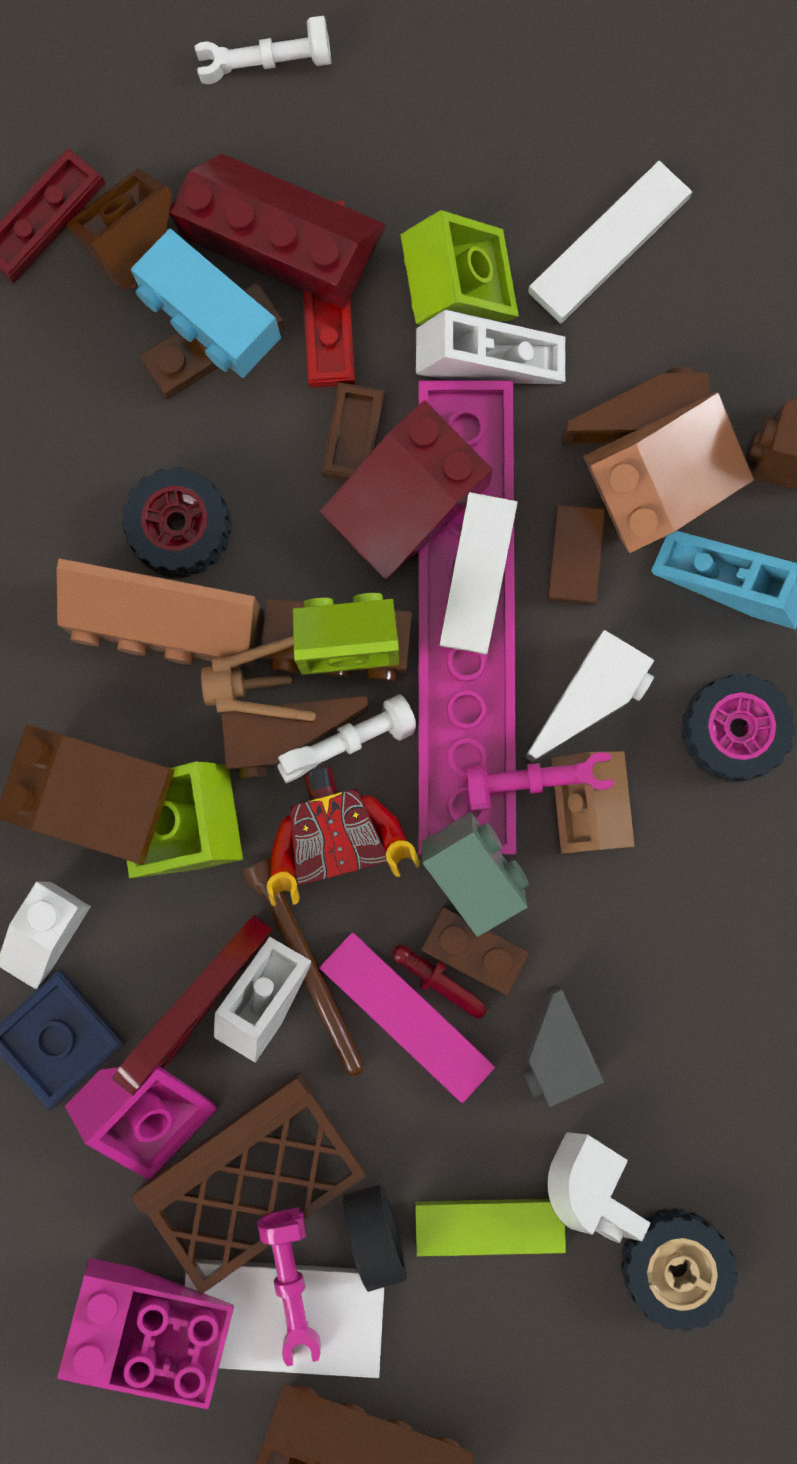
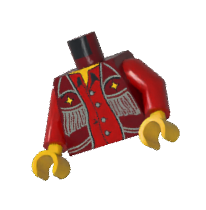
(334, 837)

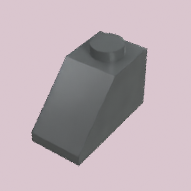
(559, 1054)

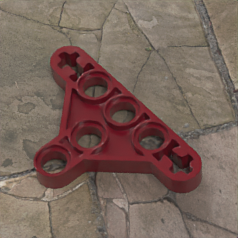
(183, 1017)

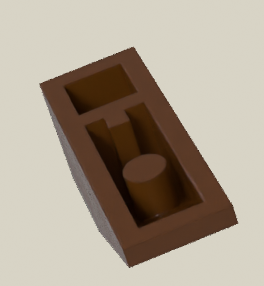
(637, 407)
(257, 740)

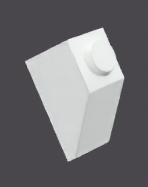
(41, 932)
(260, 999)

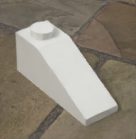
(481, 349)
(602, 685)

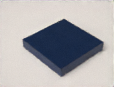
(56, 1040)

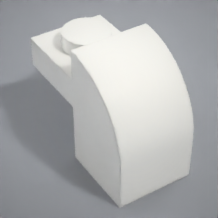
(582, 1188)

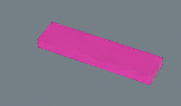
(407, 1017)

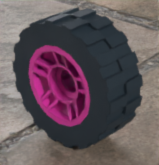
(766, 728)

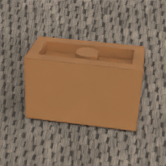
(594, 817)

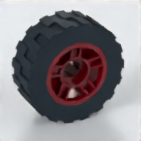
(154, 508)

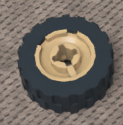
(697, 1294)

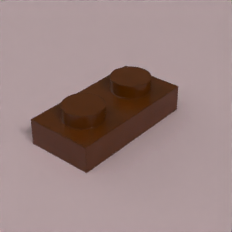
(481, 957)

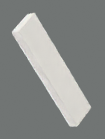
(609, 242)

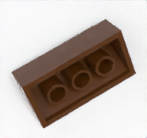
(324, 1432)

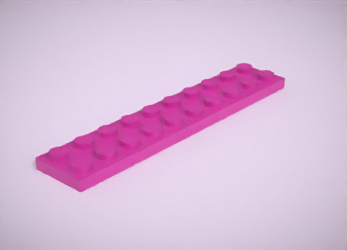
(462, 694)

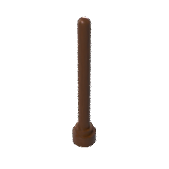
(257, 877)

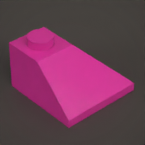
(139, 1128)

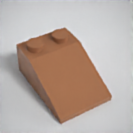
(669, 471)

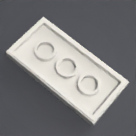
(334, 1306)

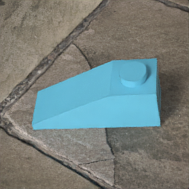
(732, 576)

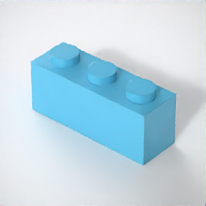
(205, 304)

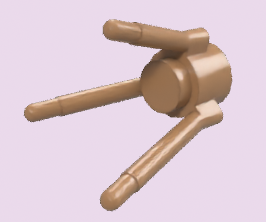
(224, 684)

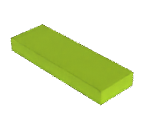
(488, 1227)

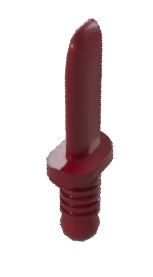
(434, 978)

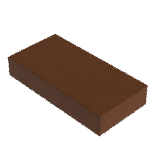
(352, 429)
(576, 555)

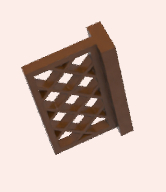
(215, 1155)

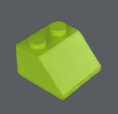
(458, 269)
(345, 635)
(195, 823)

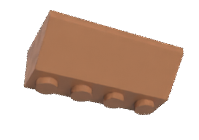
(155, 614)

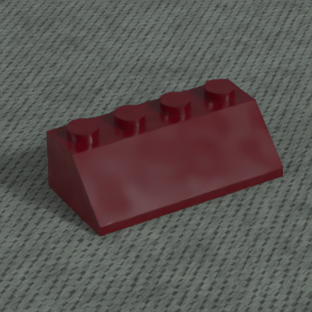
(276, 227)

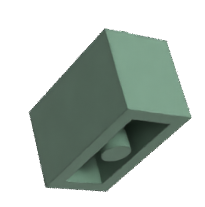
(475, 874)

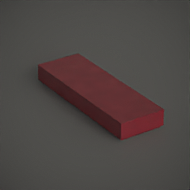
(44, 211)

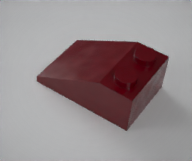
(407, 490)

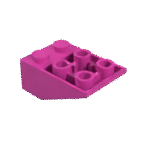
(145, 1336)

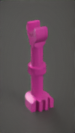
(532, 778)
(280, 1231)

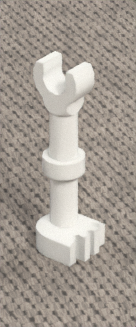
(266, 53)
(395, 718)

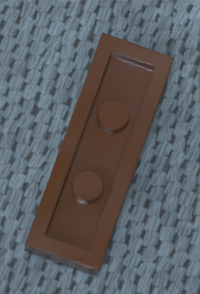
(181, 363)

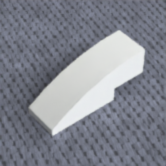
(478, 573)

